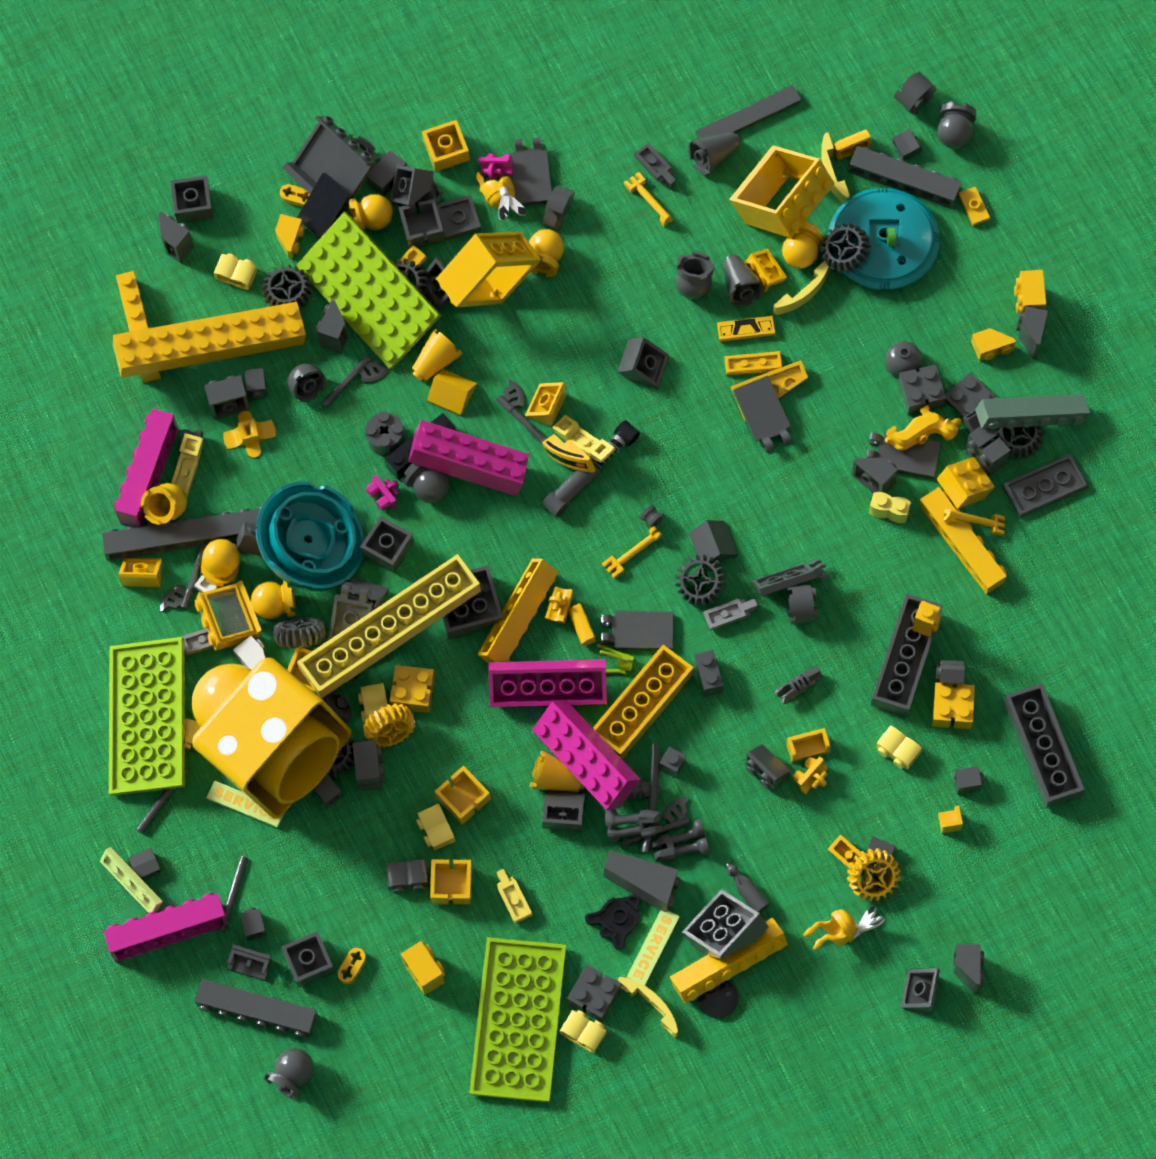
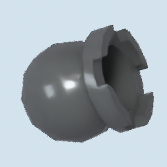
(956, 125)
(694, 275)
(427, 483)
(292, 1070)

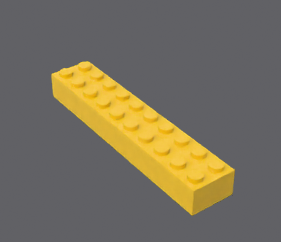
(208, 339)

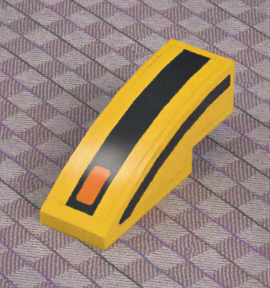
(568, 454)

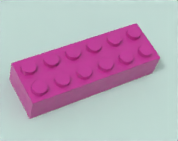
(468, 458)
(146, 467)
(547, 681)
(586, 754)
(165, 927)

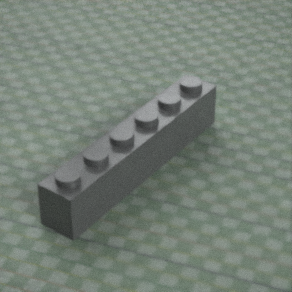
(904, 176)
(256, 1008)

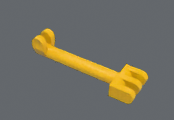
(638, 185)
(993, 522)
(617, 564)

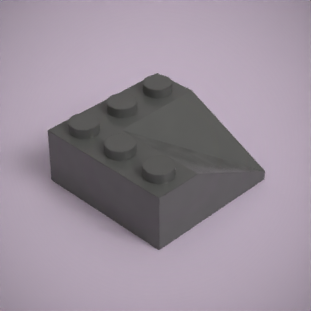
(477, 611)
(724, 926)

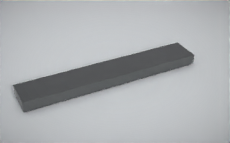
(752, 114)

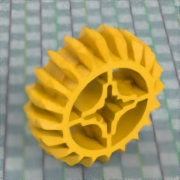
(389, 725)
(885, 862)

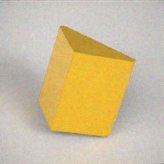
(451, 391)
(547, 403)
(141, 572)

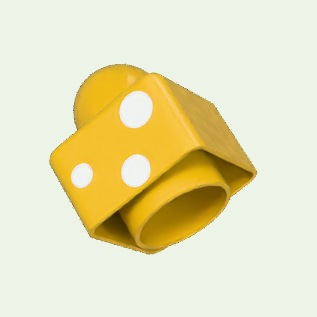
(266, 732)

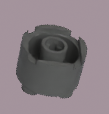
(915, 92)
(384, 433)
(801, 604)

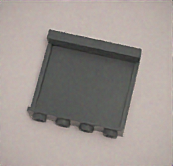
(332, 153)

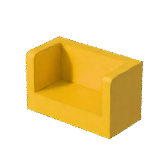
(808, 745)

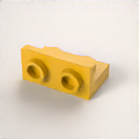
(765, 268)

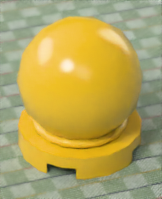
(372, 212)
(803, 247)
(550, 249)
(163, 503)
(220, 562)
(272, 600)

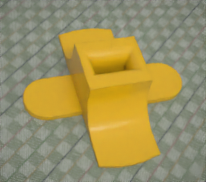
(249, 434)

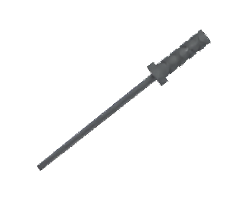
(653, 791)

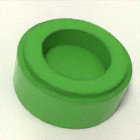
(891, 237)

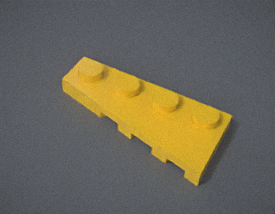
(782, 379)

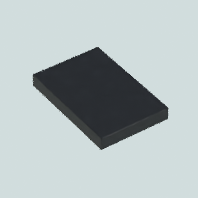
(324, 205)

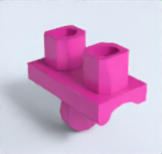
(495, 166)
(387, 499)

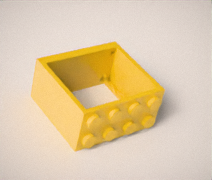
(768, 178)
(488, 269)

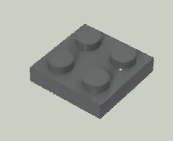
(458, 217)
(967, 395)

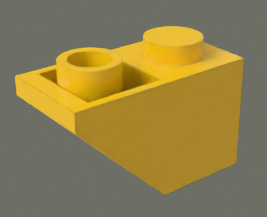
(288, 234)
(991, 343)

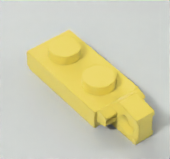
(513, 897)

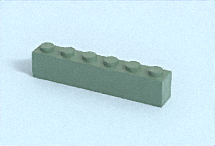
(1032, 411)

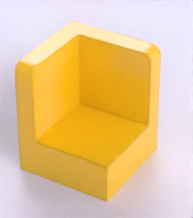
(950, 820)

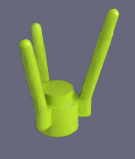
(624, 660)

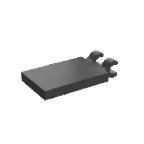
(531, 174)
(763, 412)
(915, 461)
(790, 577)
(349, 608)
(639, 630)

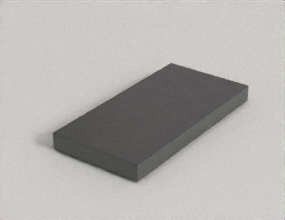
(1045, 485)

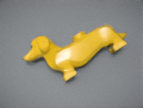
(921, 428)

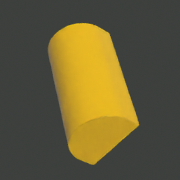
(847, 146)
(582, 625)
(844, 851)

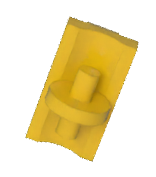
(559, 605)
(813, 776)

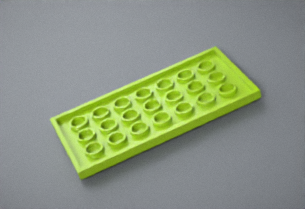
(368, 290)
(147, 716)
(518, 1020)

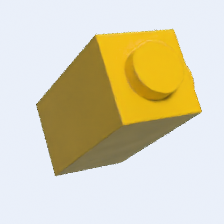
(927, 619)

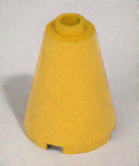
(435, 356)
(553, 775)

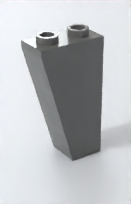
(643, 878)

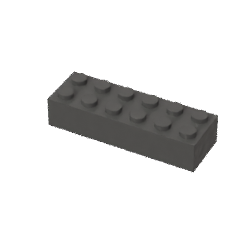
(903, 661)
(1043, 745)

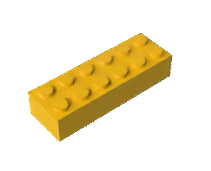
(643, 700)

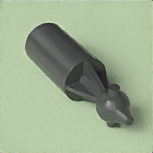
(748, 889)

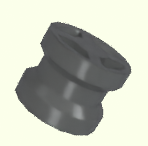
(651, 516)

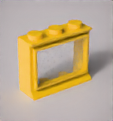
(227, 615)

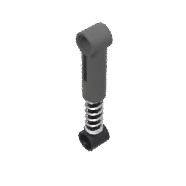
(558, 500)

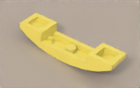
(839, 189)
(789, 304)
(594, 448)
(187, 462)
(632, 987)

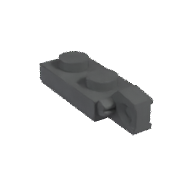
(655, 165)

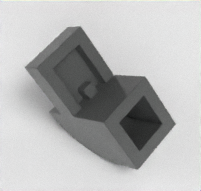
(557, 205)

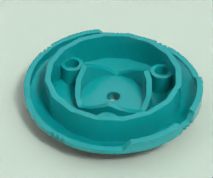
(915, 237)
(324, 518)

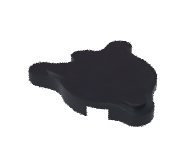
(617, 918)

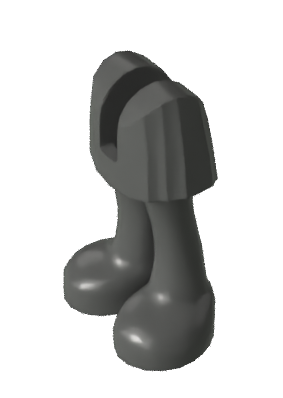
(644, 828)
(669, 841)

